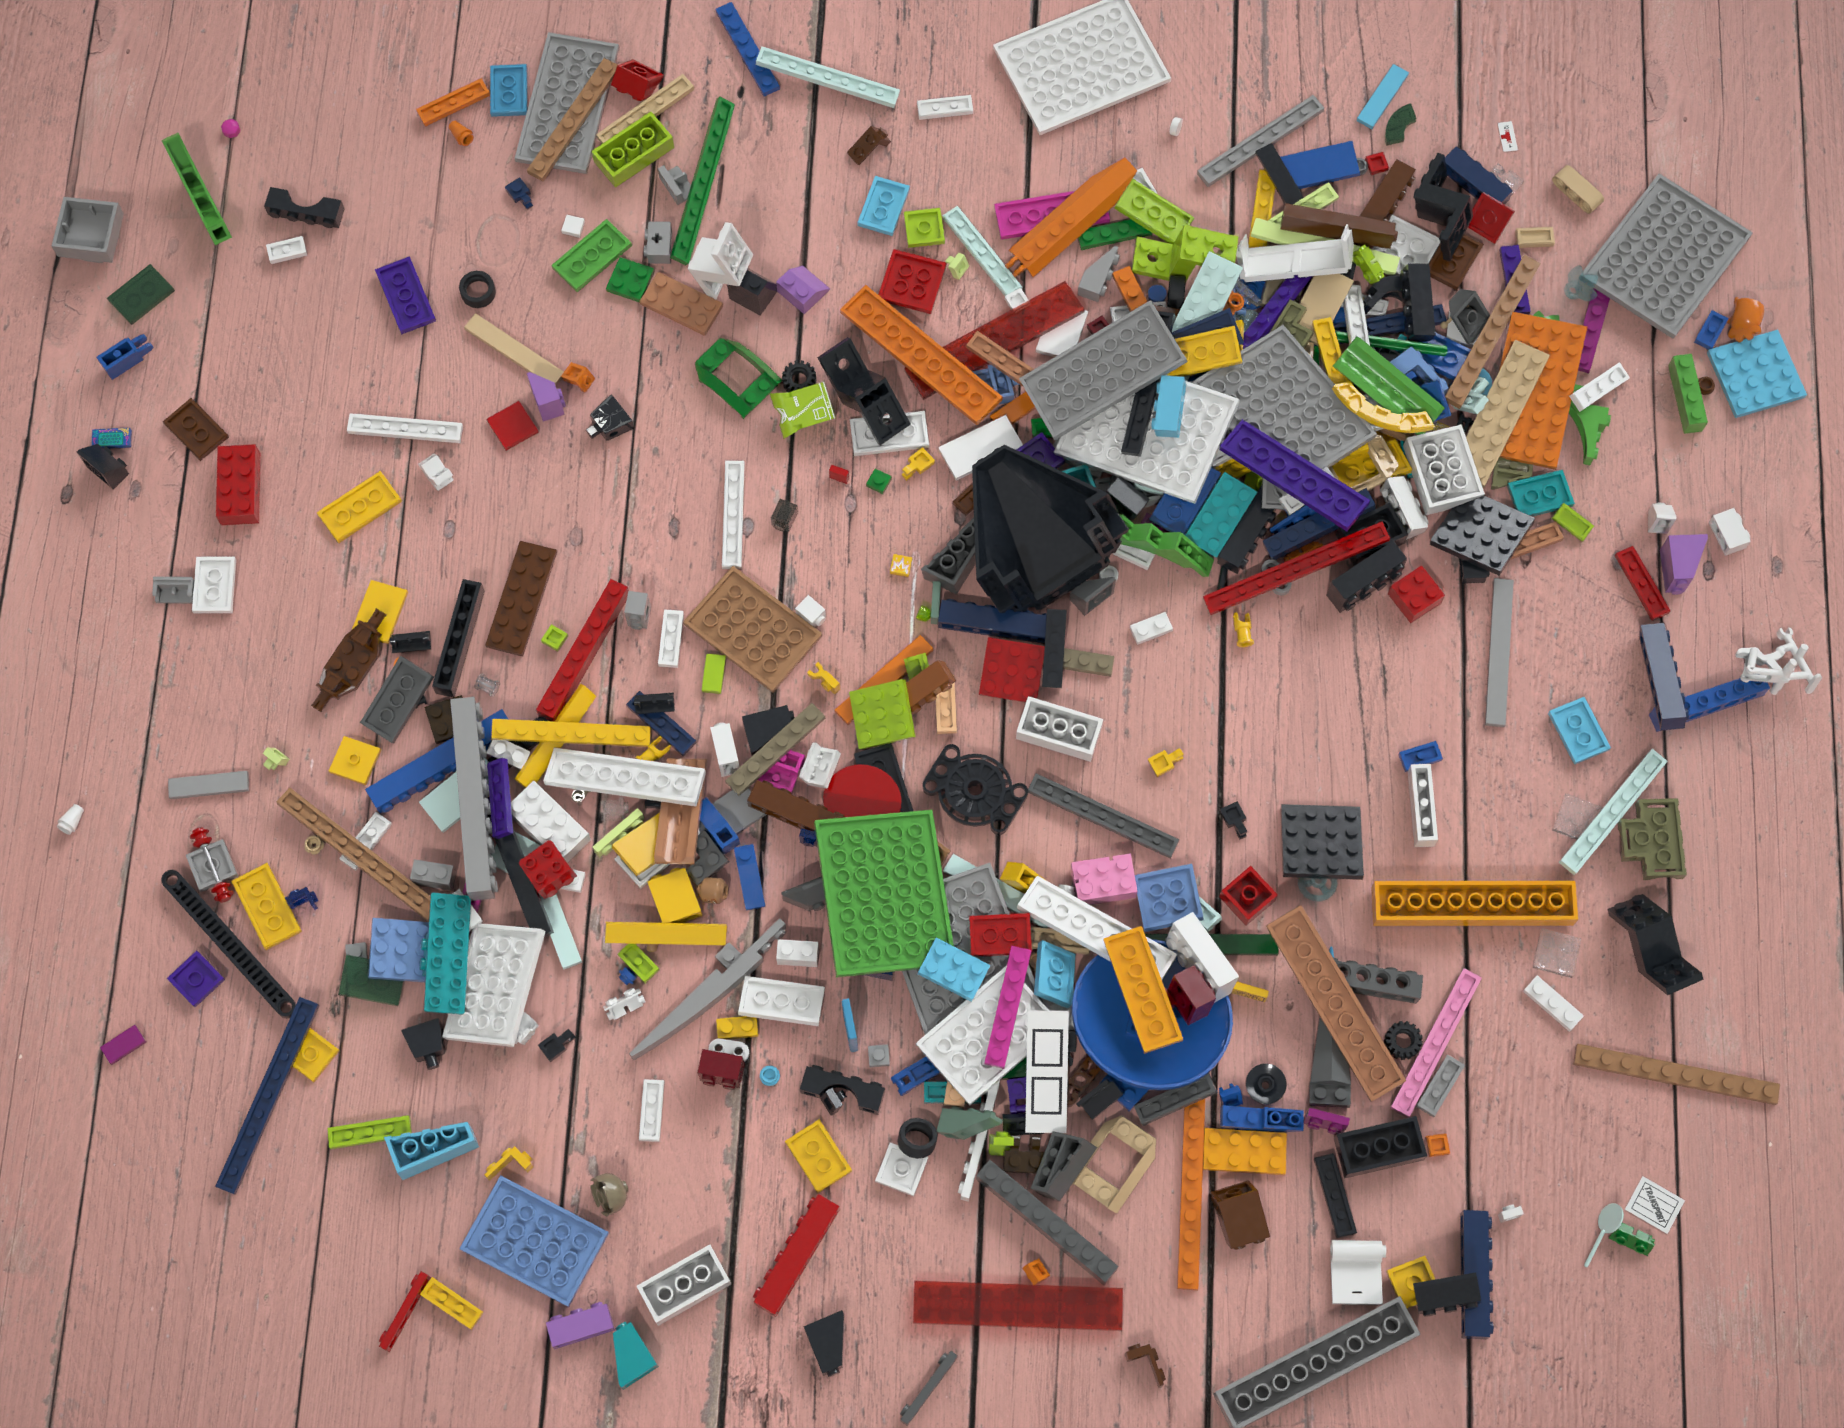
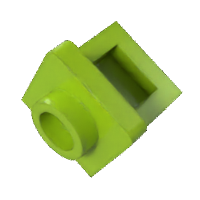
(1000, 1142)

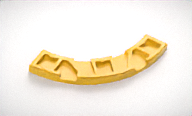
(1380, 416)

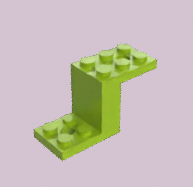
(1181, 257)

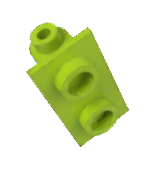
(1371, 272)

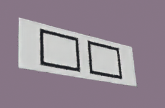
(1047, 1071)

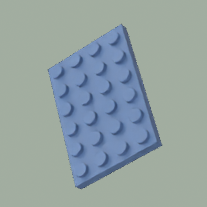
(534, 1241)

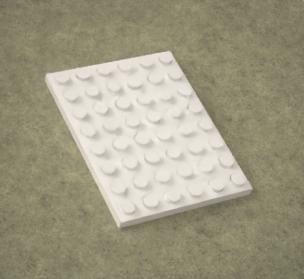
(1081, 64)
(1166, 463)

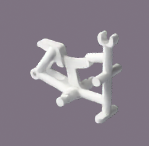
(1776, 674)

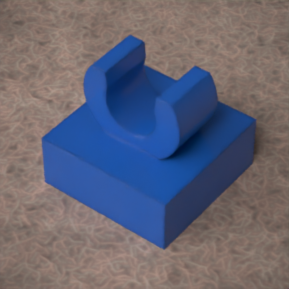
(1231, 1096)

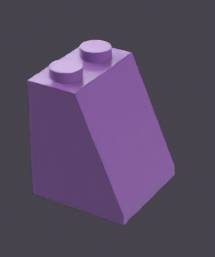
(1680, 560)

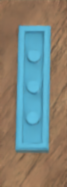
(1382, 96)

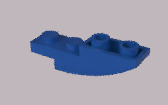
(1262, 1119)

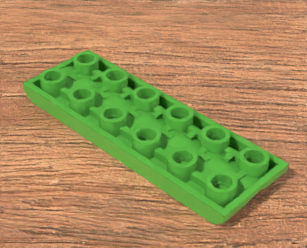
(1384, 381)

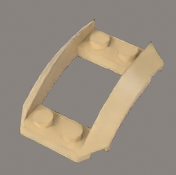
(1383, 461)
(1102, 1189)

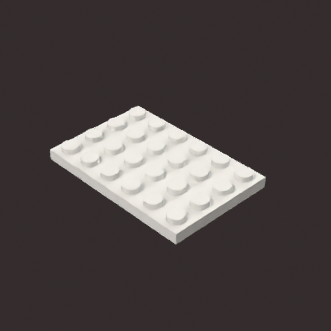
(496, 984)
(962, 1040)

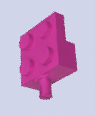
(785, 771)

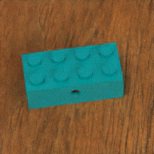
(1220, 514)

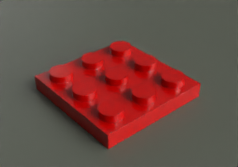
(912, 281)
(1011, 670)

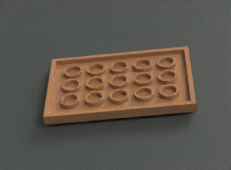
(752, 629)

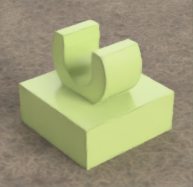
(957, 265)
(275, 758)

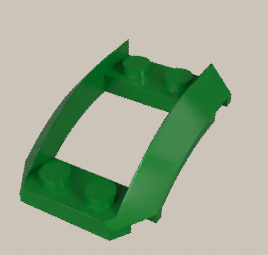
(754, 393)

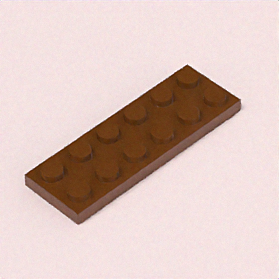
(521, 598)

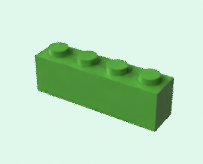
(1687, 393)

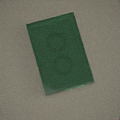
(140, 294)
(357, 985)

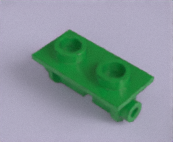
(1641, 1242)

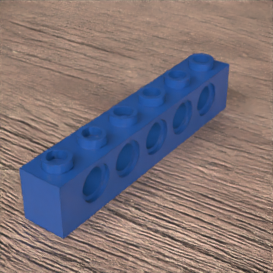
(1718, 698)

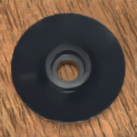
(1271, 1075)

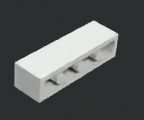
(1422, 805)

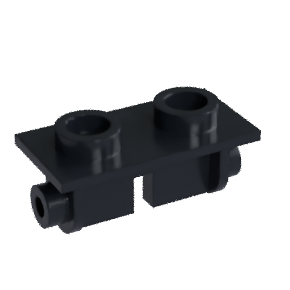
(410, 642)
(654, 703)

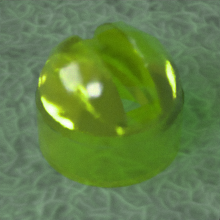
(923, 614)

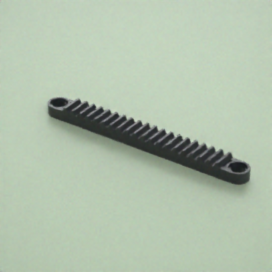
(228, 943)

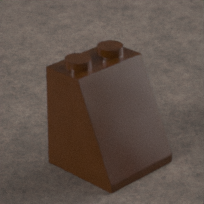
(1240, 1214)

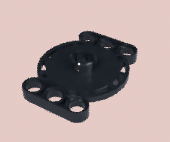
(968, 774)

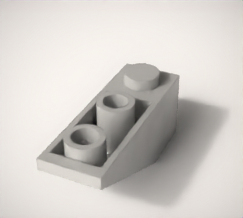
(1095, 277)

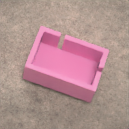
(1104, 879)

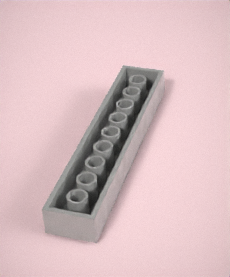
(473, 798)
(1316, 1364)

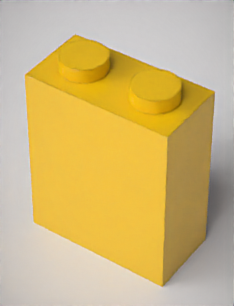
(674, 897)

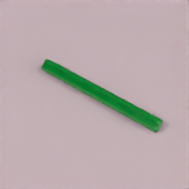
(1396, 344)

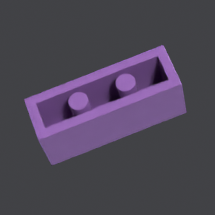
(580, 1325)

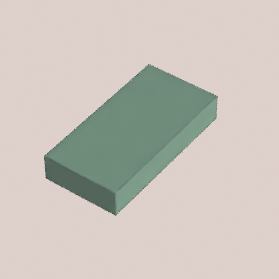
(935, 602)

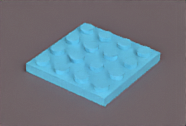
(1756, 373)

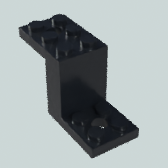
(1443, 206)
(864, 391)
(1655, 944)

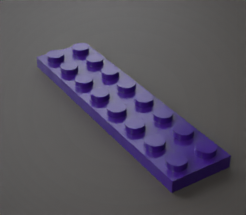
(1294, 475)

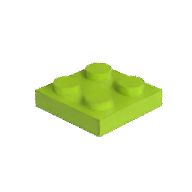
(924, 227)

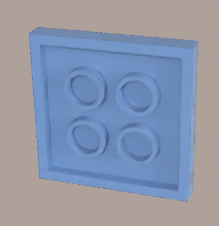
(1167, 896)
(396, 949)

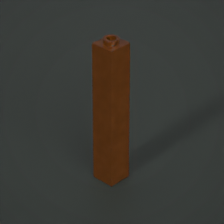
(1332, 224)

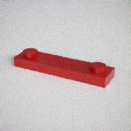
(1642, 583)
(389, 1337)

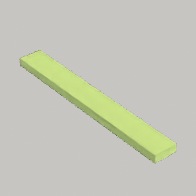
(1271, 232)

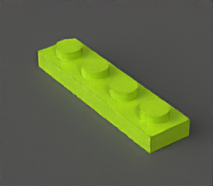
(367, 1132)

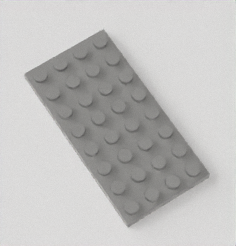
(561, 76)
(1103, 370)

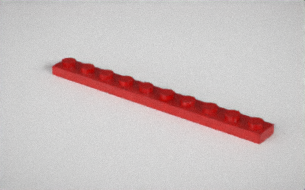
(1296, 568)

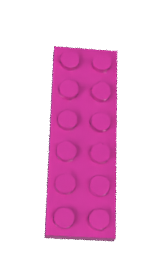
(1022, 215)

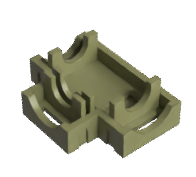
(1655, 839)

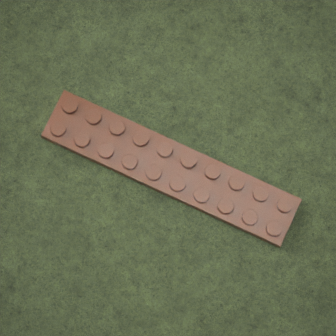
(1335, 1003)

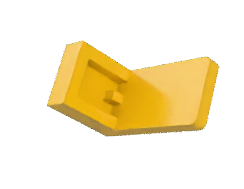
(507, 1156)

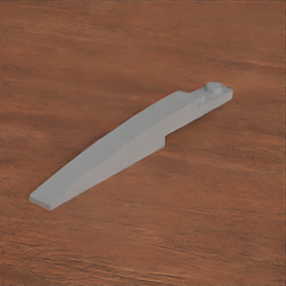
(710, 991)

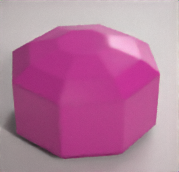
(230, 128)

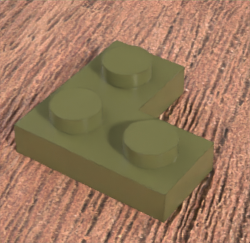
(1290, 319)

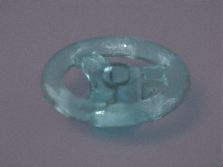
(1327, 893)

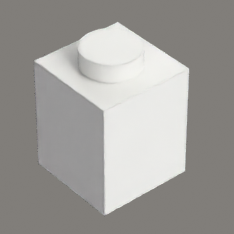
(811, 612)

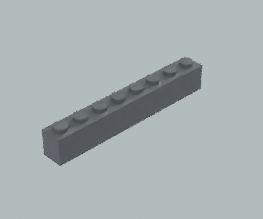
(1047, 1222)

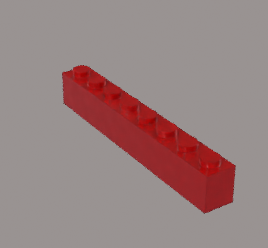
(583, 650)

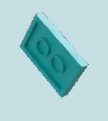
(1541, 493)

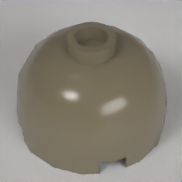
(609, 1193)

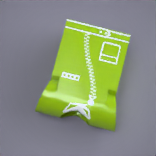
(802, 408)

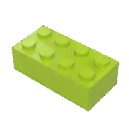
(633, 149)

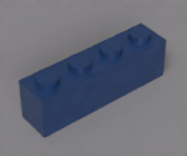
(1475, 178)

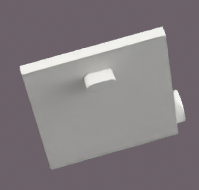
(1356, 1269)

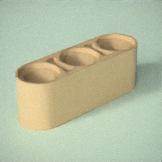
(1578, 189)

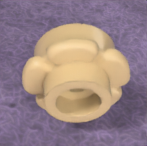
(313, 840)

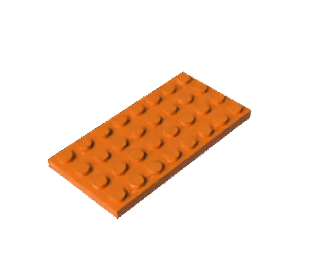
(1543, 421)

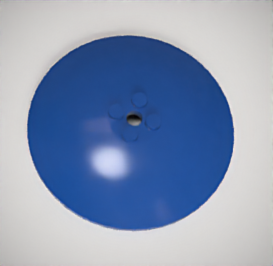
(1113, 1044)

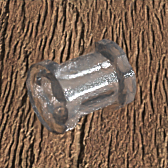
(487, 685)

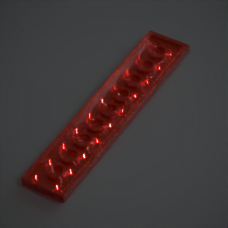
(1013, 329)
(1018, 1305)

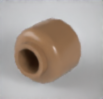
(713, 890)

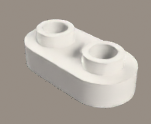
(730, 1047)

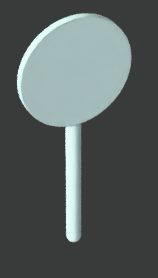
(1608, 1222)

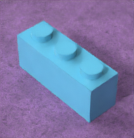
(1169, 406)

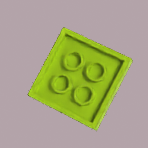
(882, 714)

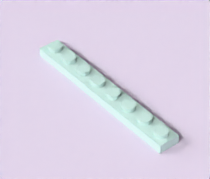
(827, 77)
(1613, 811)

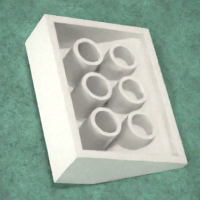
(1443, 469)

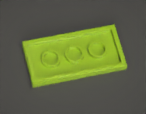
(1152, 211)

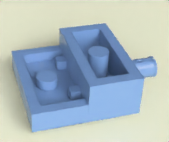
(998, 381)

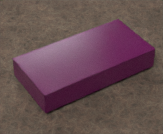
(123, 1044)

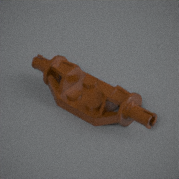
(350, 661)

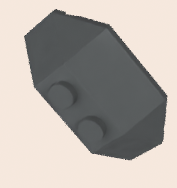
(807, 895)

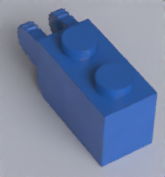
(124, 355)

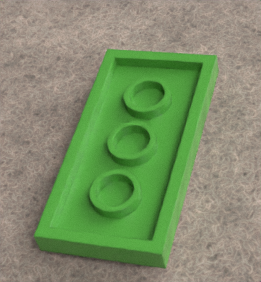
(591, 255)

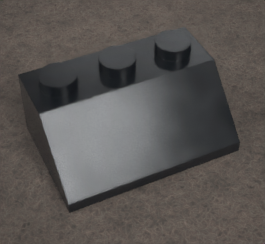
(1447, 1294)

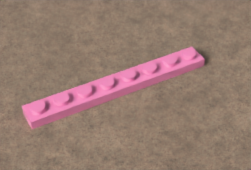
(1435, 1043)

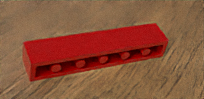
(796, 1255)

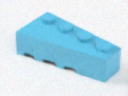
(429, 1148)

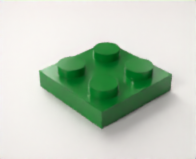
(630, 279)

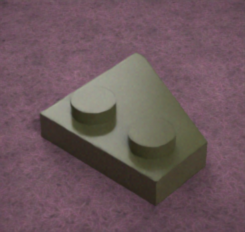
(1509, 471)

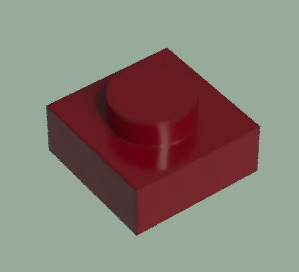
(1097, 324)

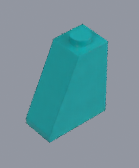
(631, 1355)

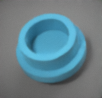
(769, 1075)

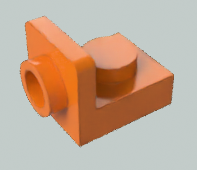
(578, 376)

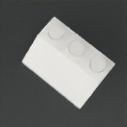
(1398, 493)

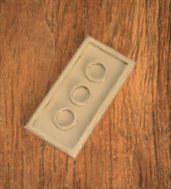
(1324, 299)

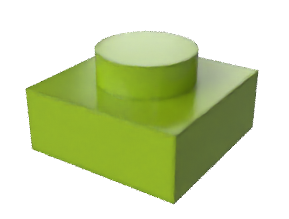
(554, 638)

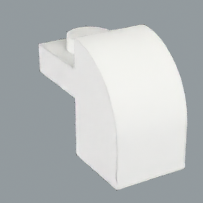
(436, 472)

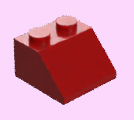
(636, 79)

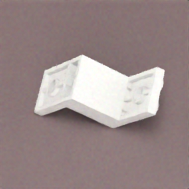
(720, 261)

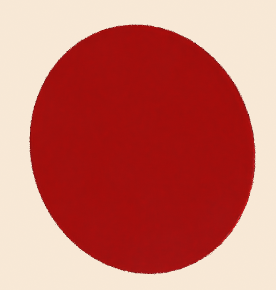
(862, 792)

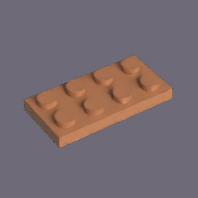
(681, 303)

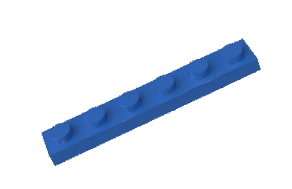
(746, 48)

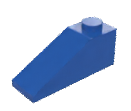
(749, 877)

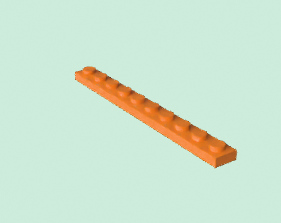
(1191, 1196)

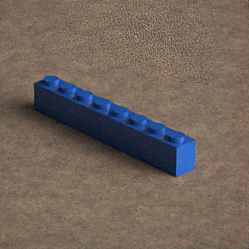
(422, 771)

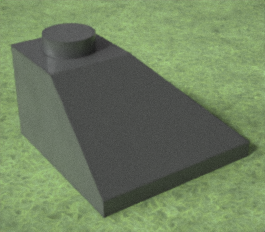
(1471, 319)
(1092, 593)

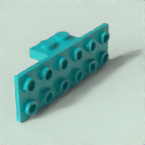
(446, 954)

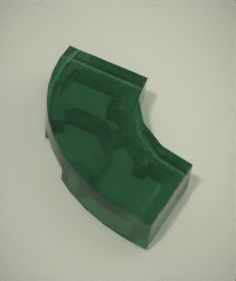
(1398, 123)

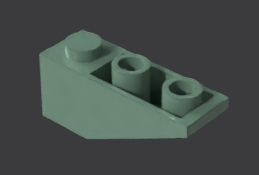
(963, 1124)

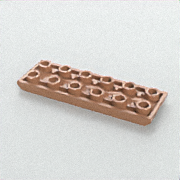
(679, 825)

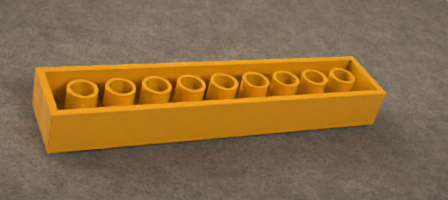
(1474, 903)

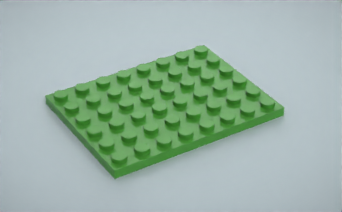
(882, 891)

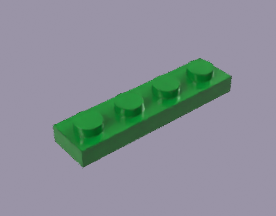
(1111, 234)

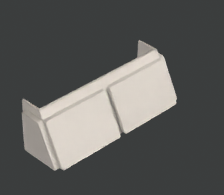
(1295, 259)

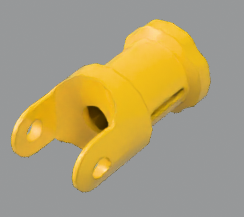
(1243, 630)
(653, 753)

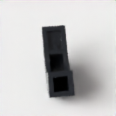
(1387, 287)

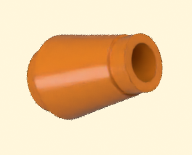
(461, 133)

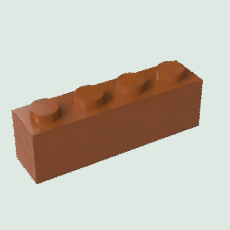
(928, 684)

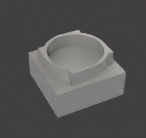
(87, 230)

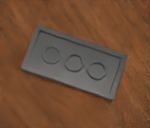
(397, 699)

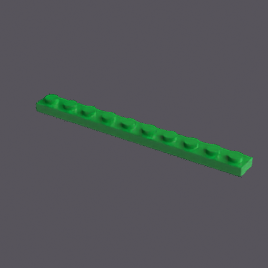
(702, 181)

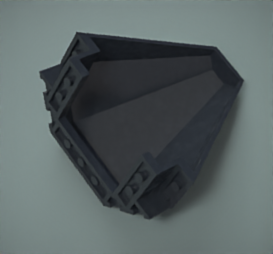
(1037, 530)

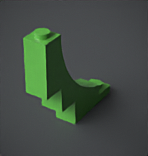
(1169, 545)

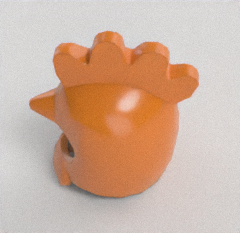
(1745, 319)

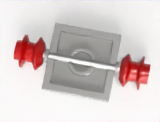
(211, 865)

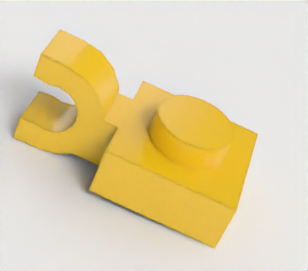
(918, 462)
(829, 683)
(1163, 762)

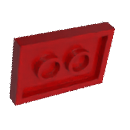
(997, 933)

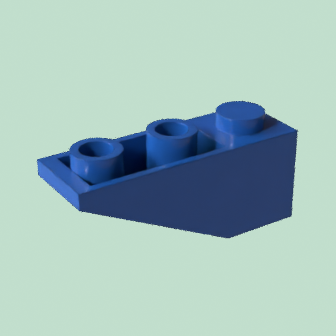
(718, 827)

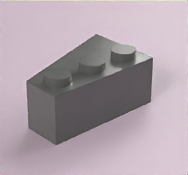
(1061, 1164)

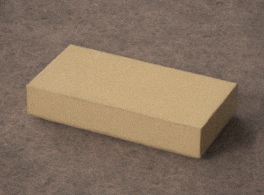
(1535, 237)

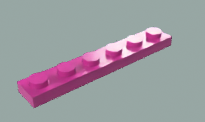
(1007, 1007)

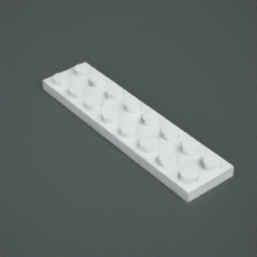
(625, 776)
(1081, 921)

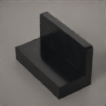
(1101, 1098)

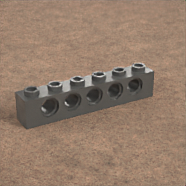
(1412, 981)

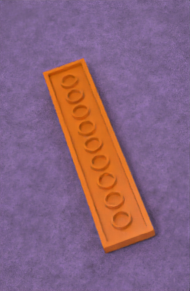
(921, 354)

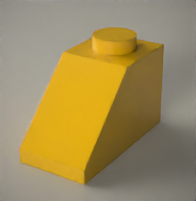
(1018, 876)

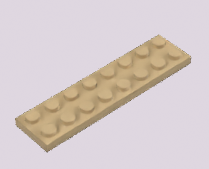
(1504, 406)

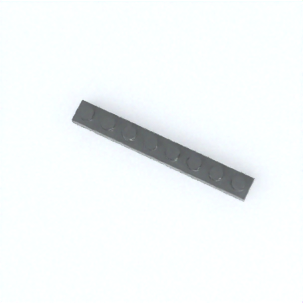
(1103, 815)

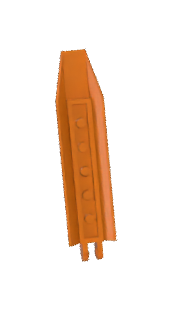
(1071, 218)

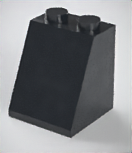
(754, 292)

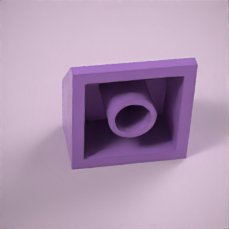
(801, 288)
(548, 398)

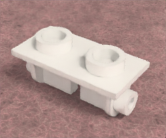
(630, 999)

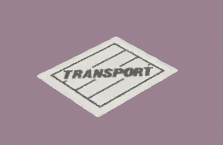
(1655, 1205)

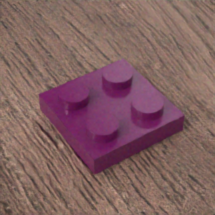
(1320, 1119)

